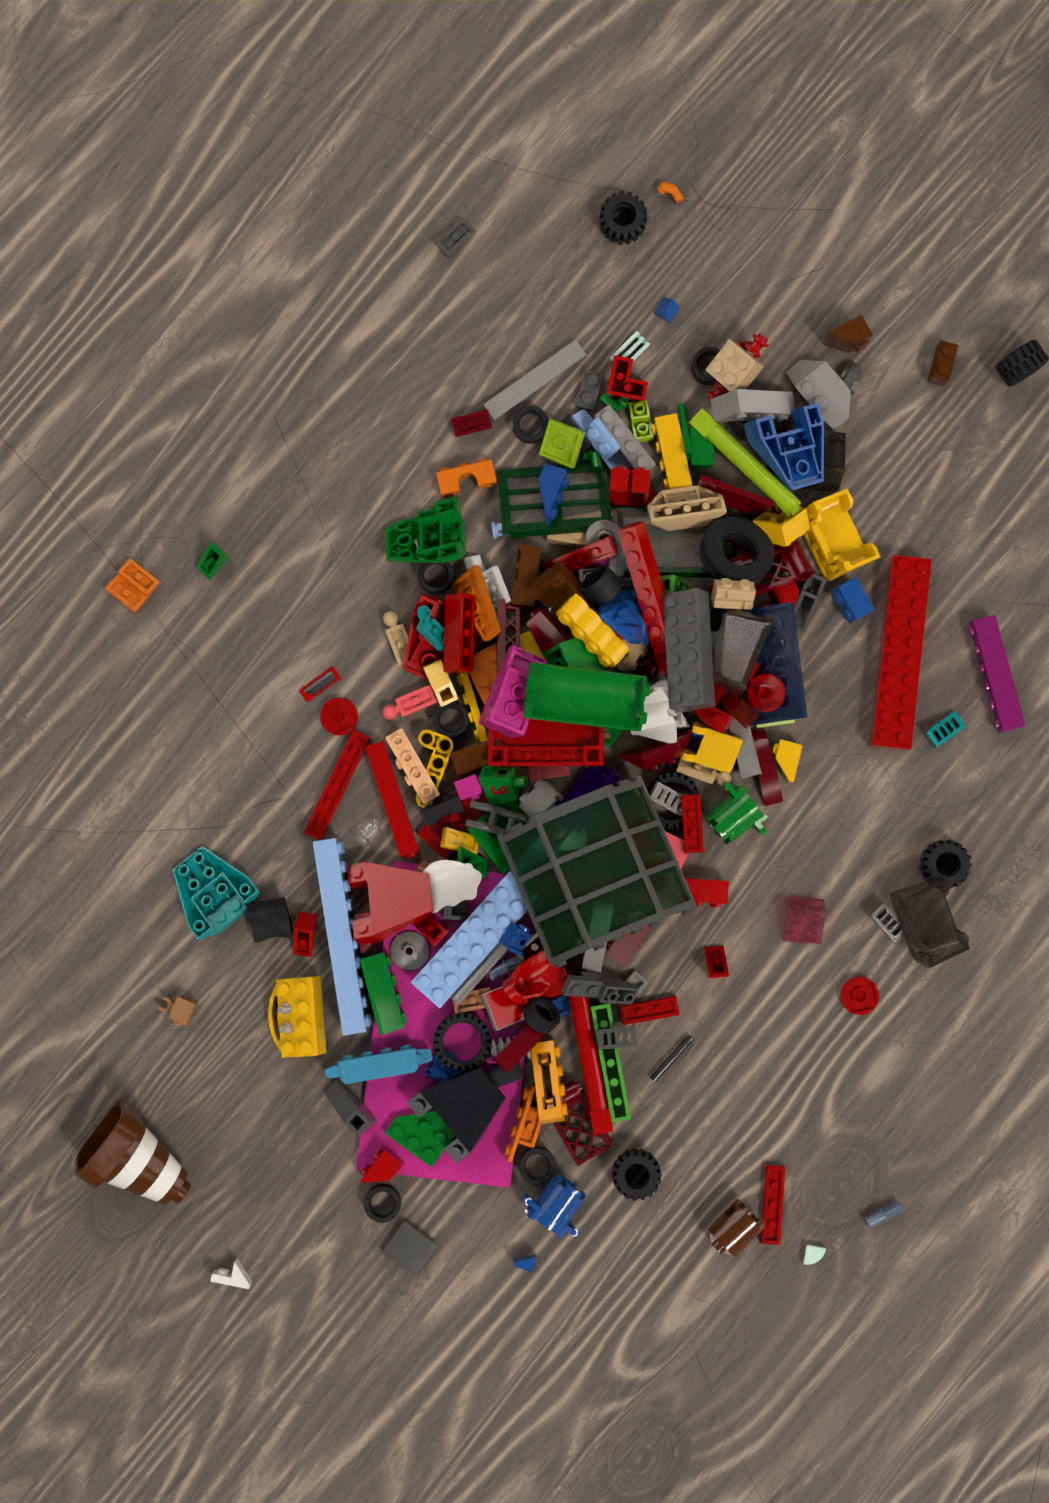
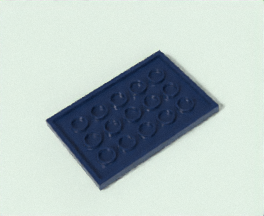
(781, 658)

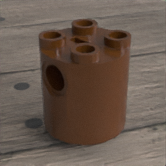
(734, 1229)

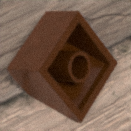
(849, 336)
(470, 759)

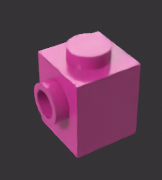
(469, 788)

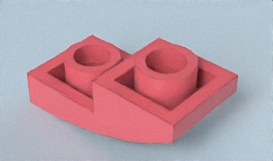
(547, 772)

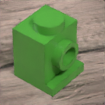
(676, 583)

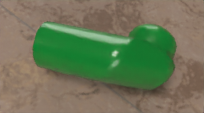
(617, 404)
(594, 457)

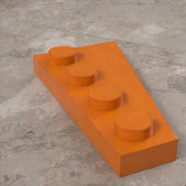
(473, 583)

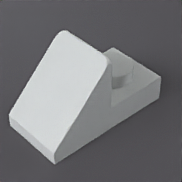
(237, 1278)

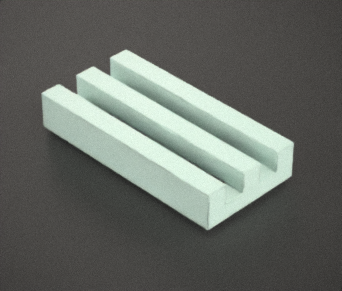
(628, 342)

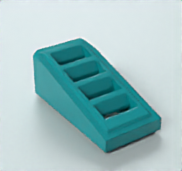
(933, 739)

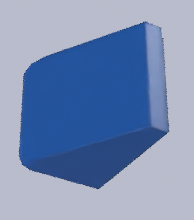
(526, 1262)

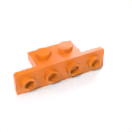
(526, 1127)

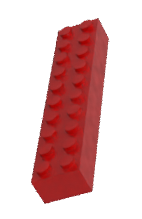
(900, 653)

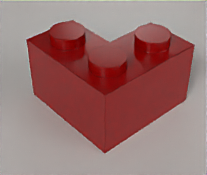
(621, 383)

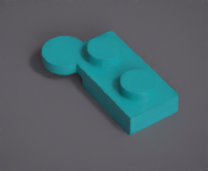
(430, 628)

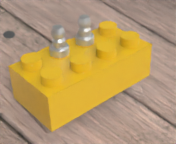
(298, 1017)

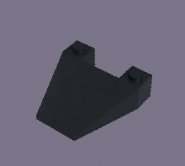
(464, 1104)

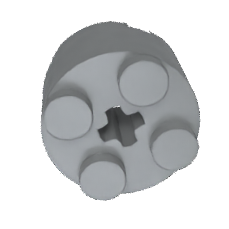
(539, 799)

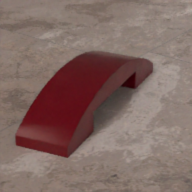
(768, 780)
(518, 1048)

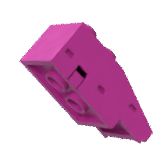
(506, 698)

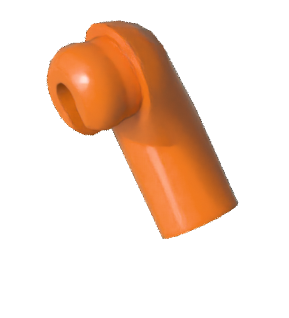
(666, 187)

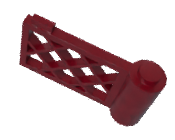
(795, 564)
(572, 1098)

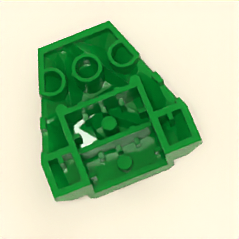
(430, 536)

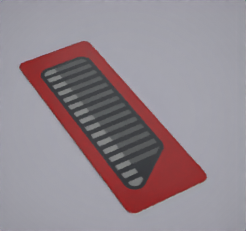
(319, 684)

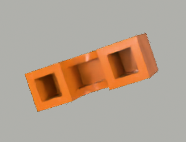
(450, 478)

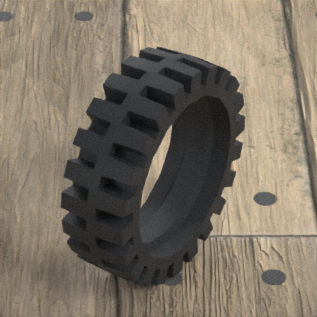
(678, 778)
(485, 1042)

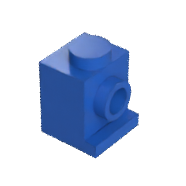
(516, 938)

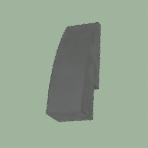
(808, 600)

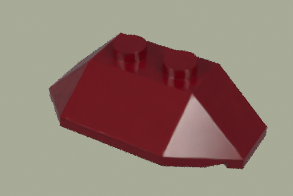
(656, 753)

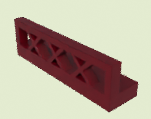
(501, 637)

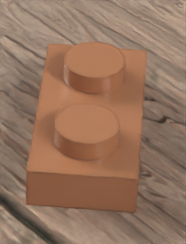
(472, 1001)

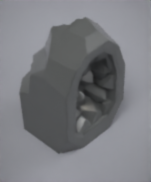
(851, 376)

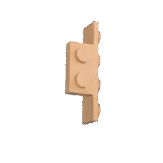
(409, 761)

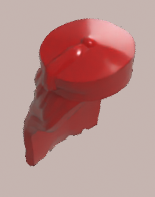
(532, 978)

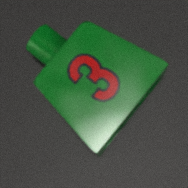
(501, 783)

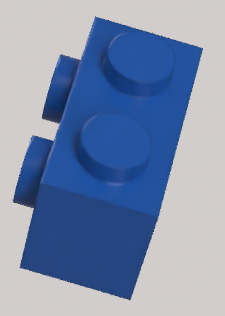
(852, 600)

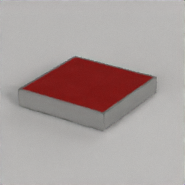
(502, 1009)

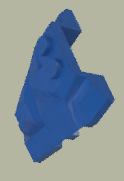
(625, 617)

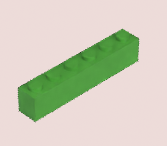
(611, 1065)

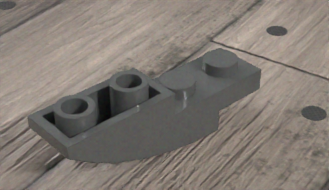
(599, 986)

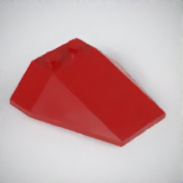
(419, 650)

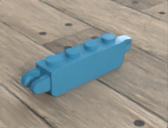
(379, 1065)

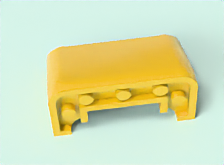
(835, 538)

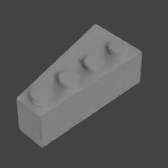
(752, 404)

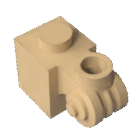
(635, 650)

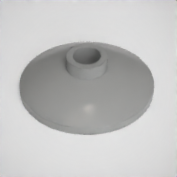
(598, 528)
(414, 941)

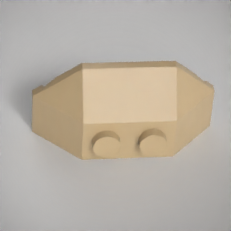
(685, 508)

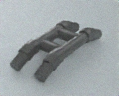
(494, 812)

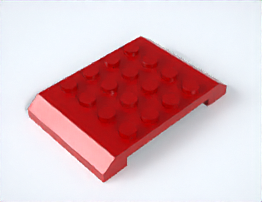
(548, 745)

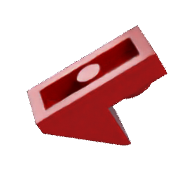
(431, 929)

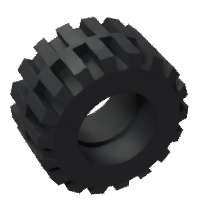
(626, 203)
(1022, 363)
(961, 858)
(636, 1191)

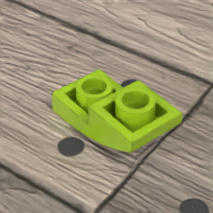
(641, 421)

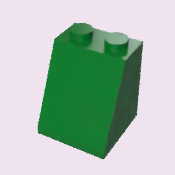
(573, 654)

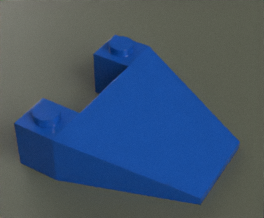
(794, 454)

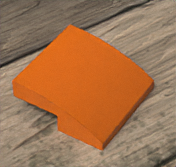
(132, 586)

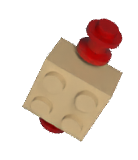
(735, 366)

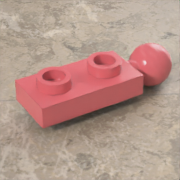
(411, 703)

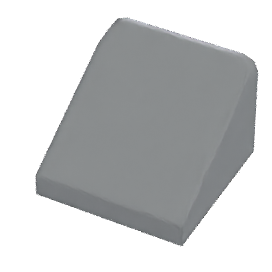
(637, 980)

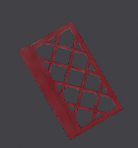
(737, 498)

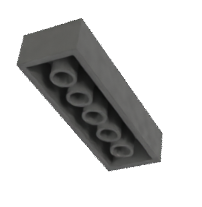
(688, 650)

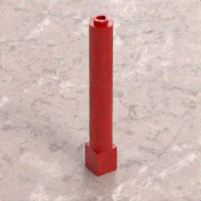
(590, 1065)

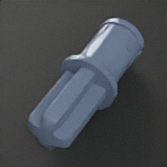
(505, 967)
(883, 1214)

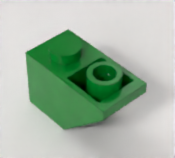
(702, 451)

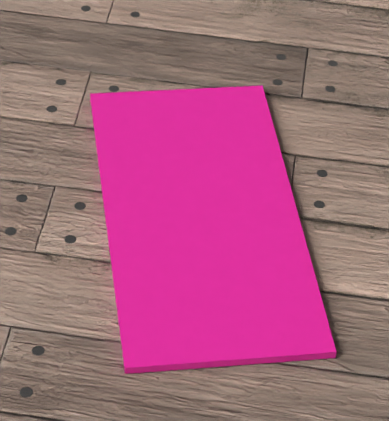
(389, 1095)

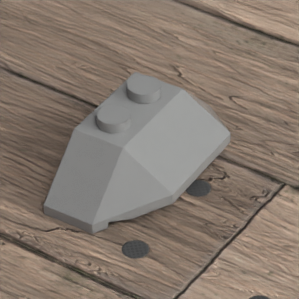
(822, 385)

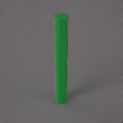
(684, 429)

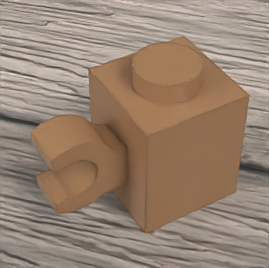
(181, 1010)

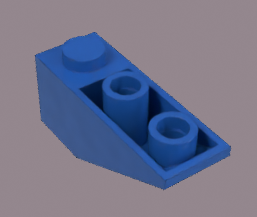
(551, 486)

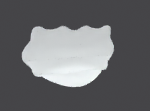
(452, 882)

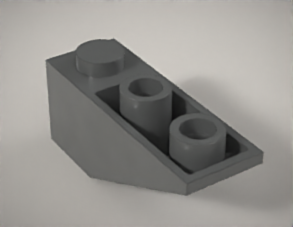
(350, 1109)

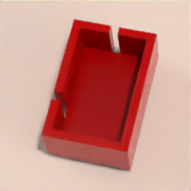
(629, 487)

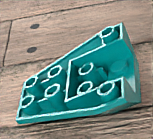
(212, 892)

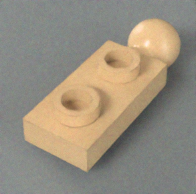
(396, 635)
(702, 772)

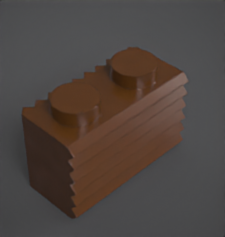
(942, 363)

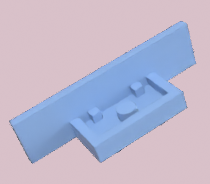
(601, 439)

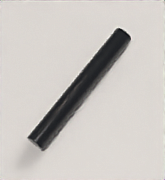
(672, 1058)

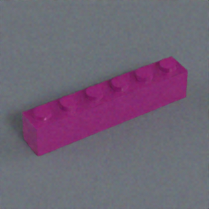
(996, 674)

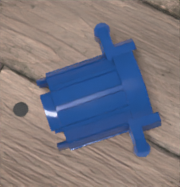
(556, 1206)

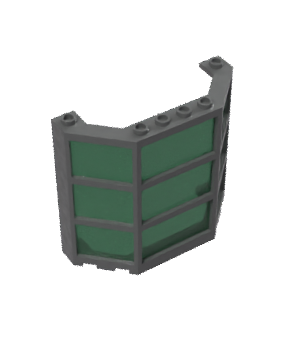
(595, 870)

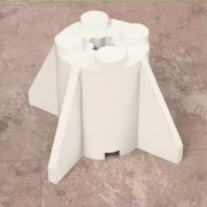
(661, 721)

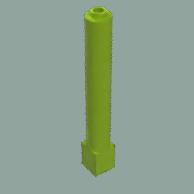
(745, 462)

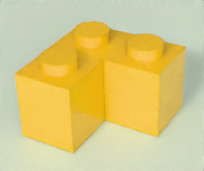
(783, 528)

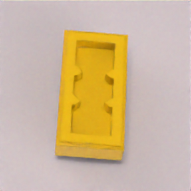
(453, 839)

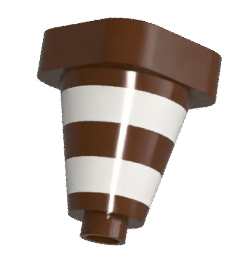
(130, 1158)

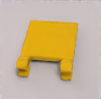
(715, 750)

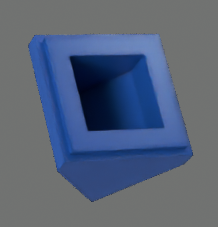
(667, 309)

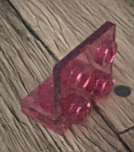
(804, 920)

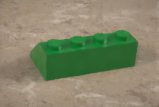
(383, 993)

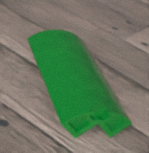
(585, 697)

